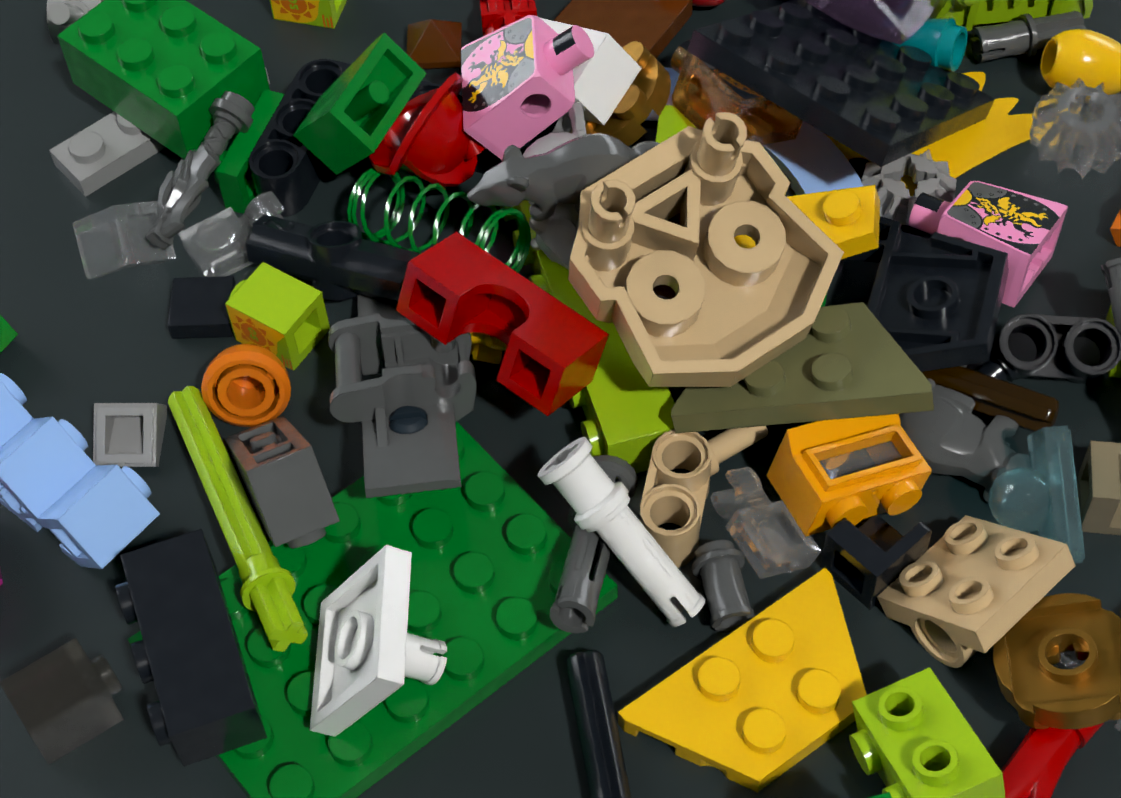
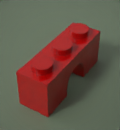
(467, 290)

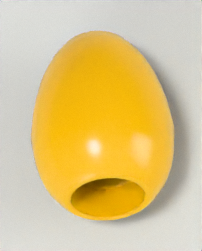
(1082, 55)

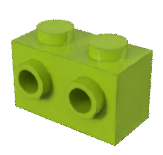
(922, 743)

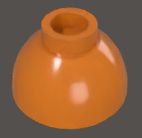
(246, 385)

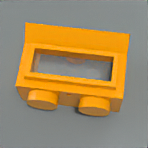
(847, 471)

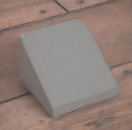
(128, 434)

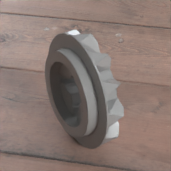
(894, 197)

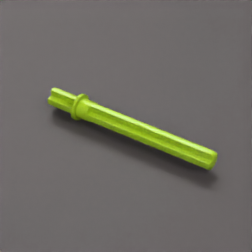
(265, 584)

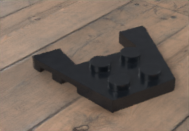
(936, 295)

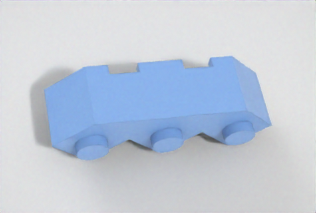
(58, 487)

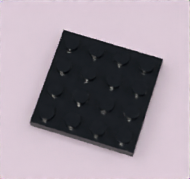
(843, 81)

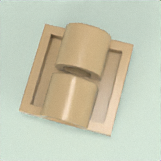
(974, 587)

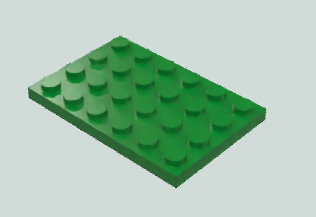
(478, 581)

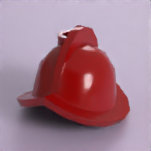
(430, 139)

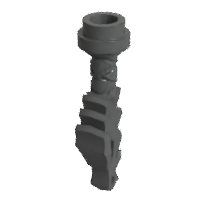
(183, 187)

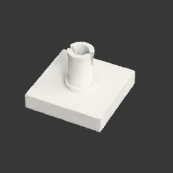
(366, 644)

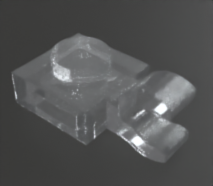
(220, 241)
(762, 528)

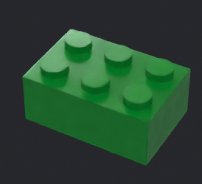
(161, 66)

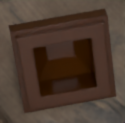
(435, 43)

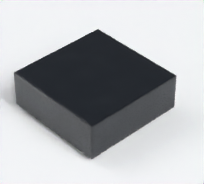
(200, 307)

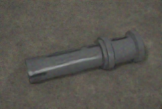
(587, 561)

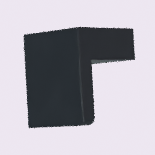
(871, 556)

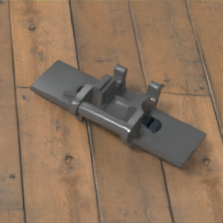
(411, 407)

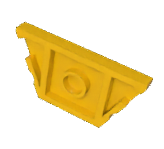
(761, 691)

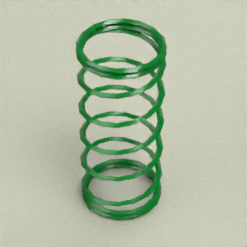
(522, 245)

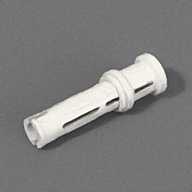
(604, 509)

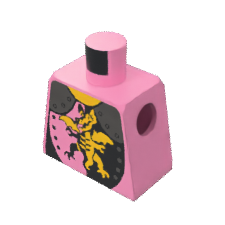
(519, 81)
(999, 220)

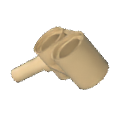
(682, 496)

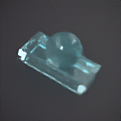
(1044, 494)

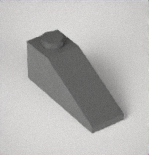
(283, 482)

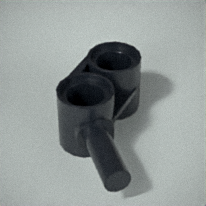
(1054, 347)

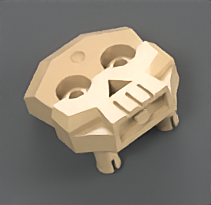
(730, 301)

